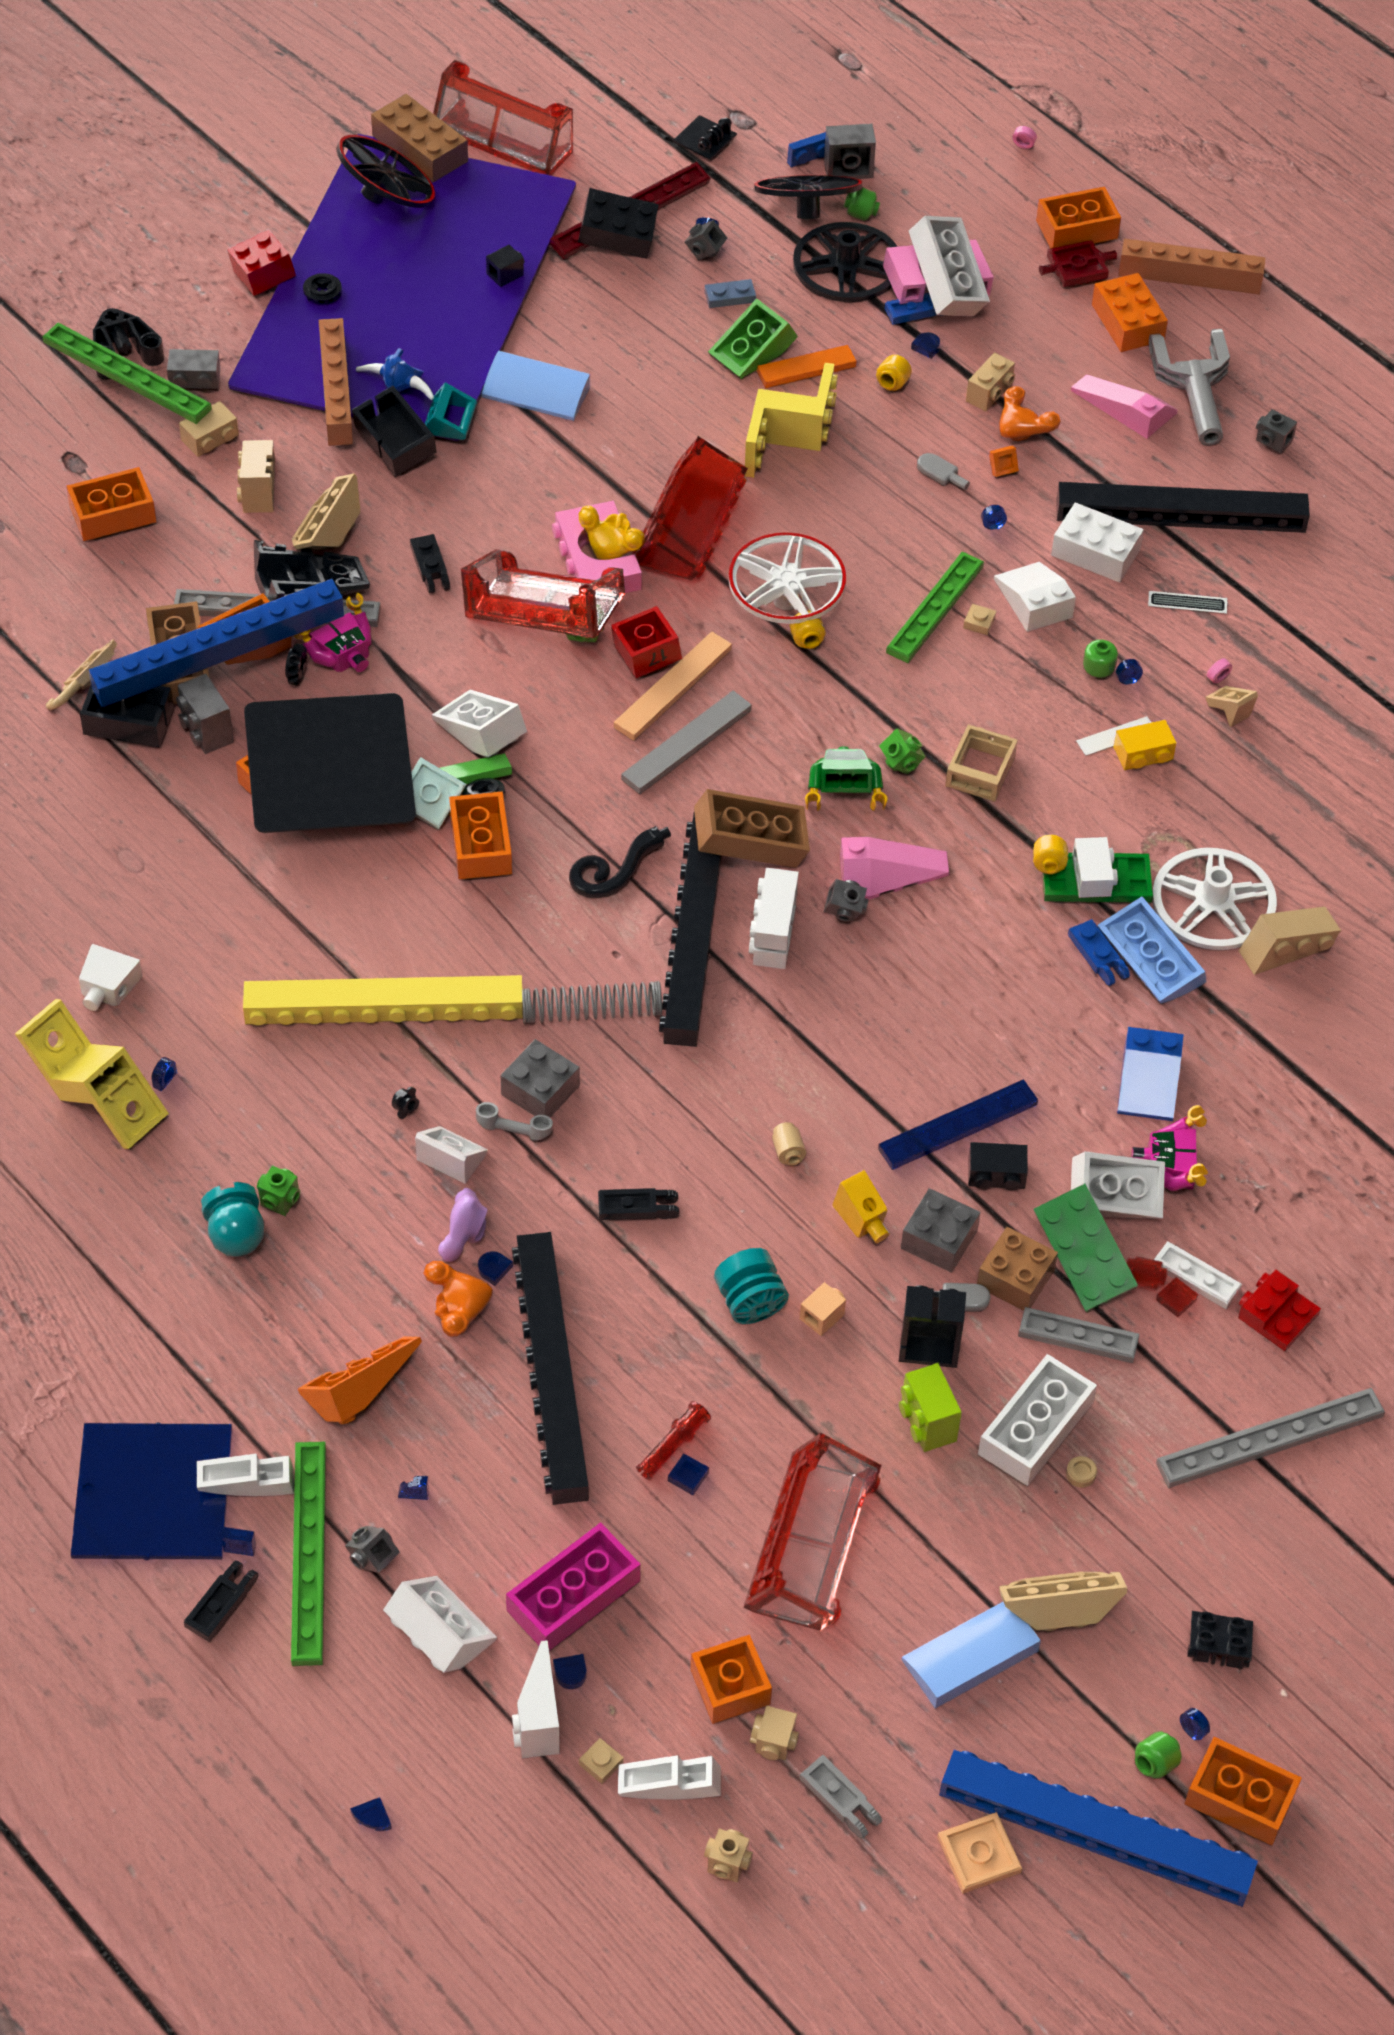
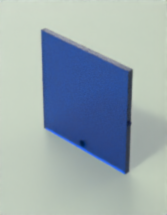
(143, 1494)

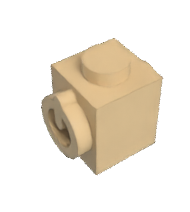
(774, 1733)

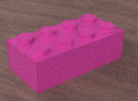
(573, 1587)

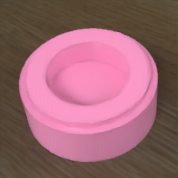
(1024, 137)
(1219, 670)

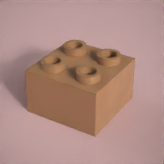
(1017, 1269)

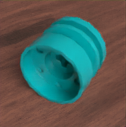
(751, 1285)

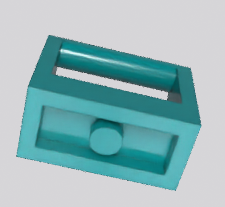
(435, 419)

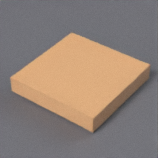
(979, 1852)

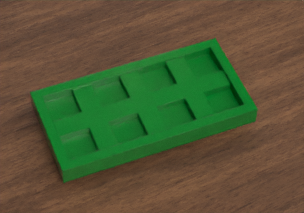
(1132, 882)
(1085, 1248)

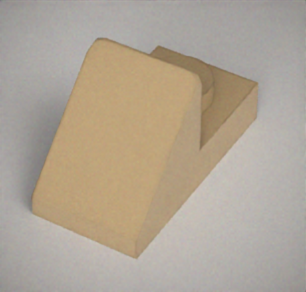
(1234, 701)

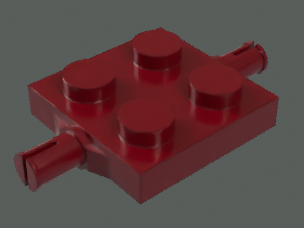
(1078, 263)

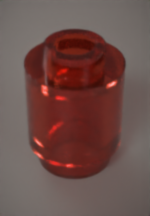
(1148, 1272)

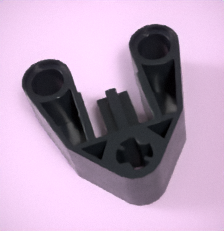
(118, 326)

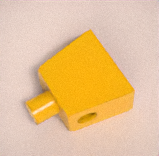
(861, 1207)

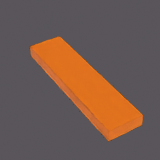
(805, 366)

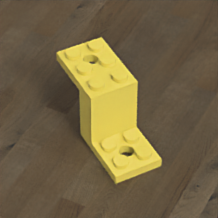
(790, 420)
(92, 1074)

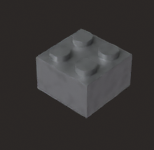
(850, 151)
(204, 714)
(540, 1080)
(940, 1230)

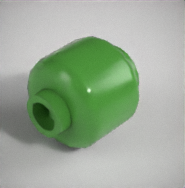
(862, 204)
(1100, 658)
(1158, 1755)

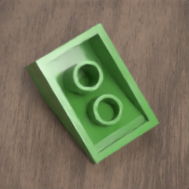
(753, 340)

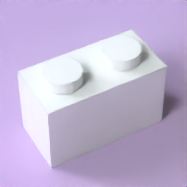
(1094, 867)

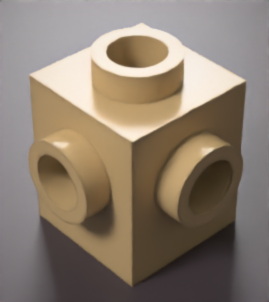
(728, 1854)

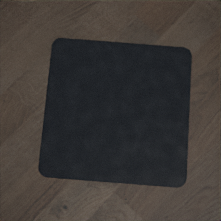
(329, 763)

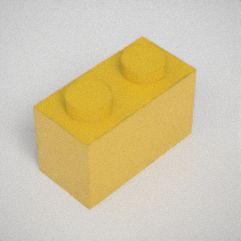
(1144, 745)

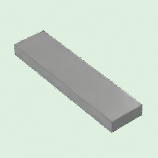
(1078, 1335)

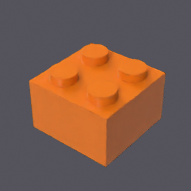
(731, 1679)

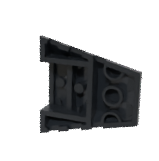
(288, 571)

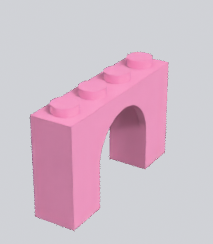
(906, 276)
(574, 538)

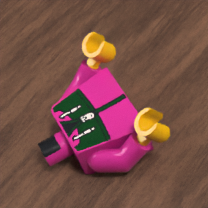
(342, 641)
(1177, 1149)

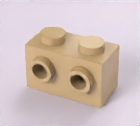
(990, 381)

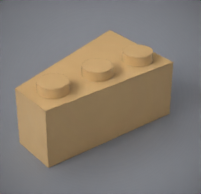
(256, 476)
(1288, 937)

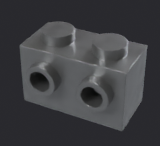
(194, 368)

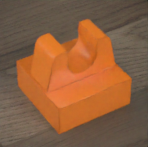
(1003, 461)

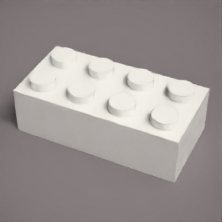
(949, 266)
(1037, 1419)

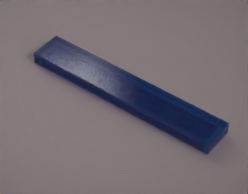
(957, 1124)

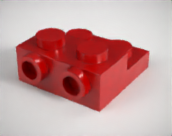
(1277, 1309)

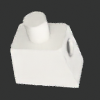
(107, 977)

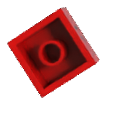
(261, 262)
(646, 642)

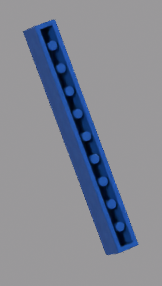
(216, 643)
(1098, 1827)

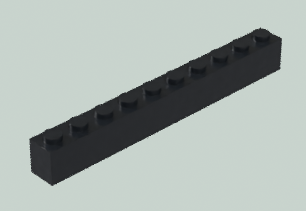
(1189, 506)
(691, 943)
(552, 1369)

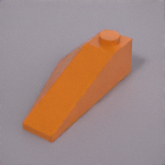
(348, 1392)

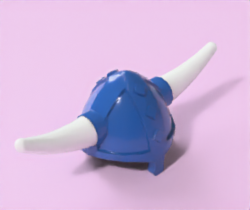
(399, 374)

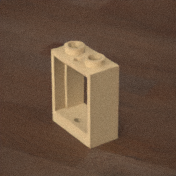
(976, 781)

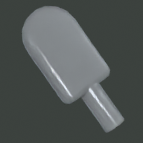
(940, 470)
(976, 1297)

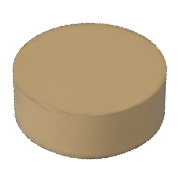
(1081, 1471)

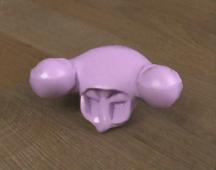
(466, 1224)

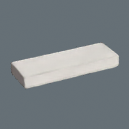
(1199, 1275)

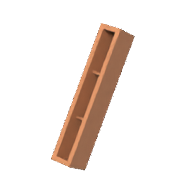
(1192, 266)
(335, 382)

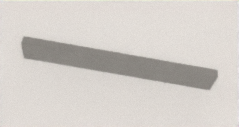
(215, 603)
(1269, 1437)

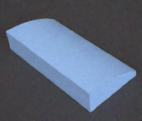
(536, 385)
(1153, 951)
(971, 1654)

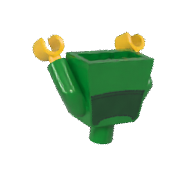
(845, 772)

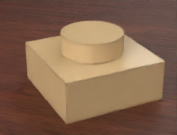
(979, 619)
(601, 1761)

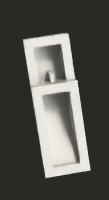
(246, 1476)
(670, 1778)

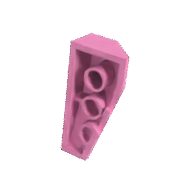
(1129, 406)
(889, 864)

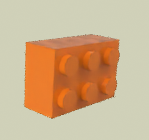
(1078, 217)
(1128, 311)
(111, 504)
(480, 835)
(1242, 1790)

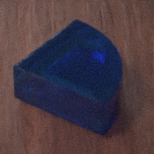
(415, 1489)
(372, 1815)

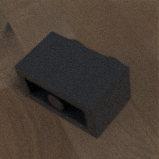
(997, 1165)

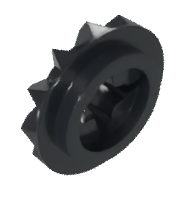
(322, 281)
(296, 664)
(484, 785)

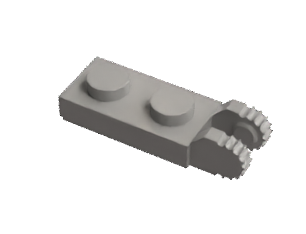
(839, 1795)

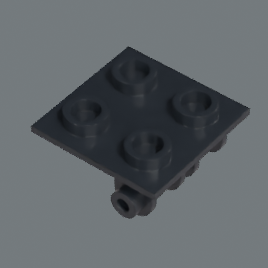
(706, 136)
(1220, 1636)

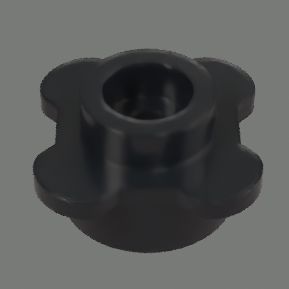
(405, 1101)

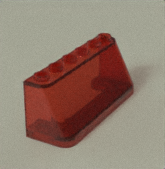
(691, 511)

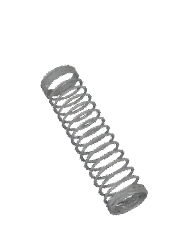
(654, 992)

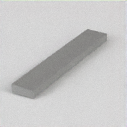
(686, 742)

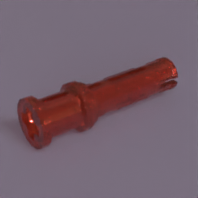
(682, 1431)

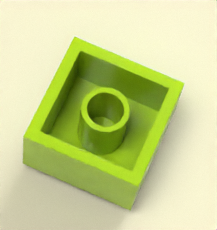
(930, 1408)

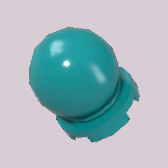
(233, 1219)

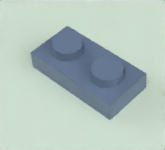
(730, 293)

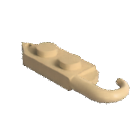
(81, 677)

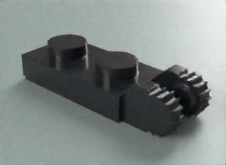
(429, 561)
(637, 1204)
(219, 1602)

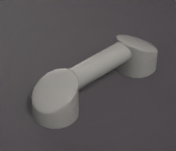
(538, 1129)

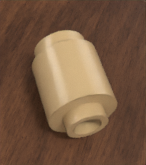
(788, 1144)

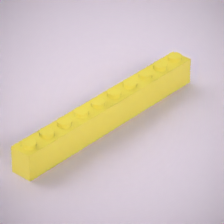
(382, 1000)

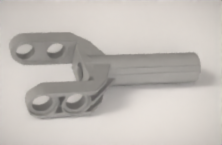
(1196, 379)

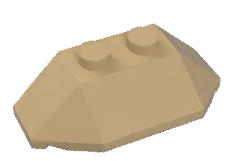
(330, 516)
(1064, 1598)

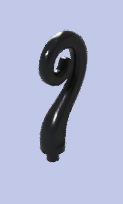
(641, 845)

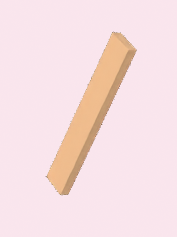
(672, 686)

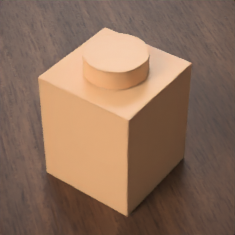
(823, 1308)

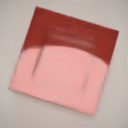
(1176, 1297)

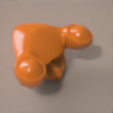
(1022, 422)
(460, 1299)

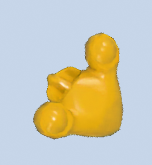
(612, 536)

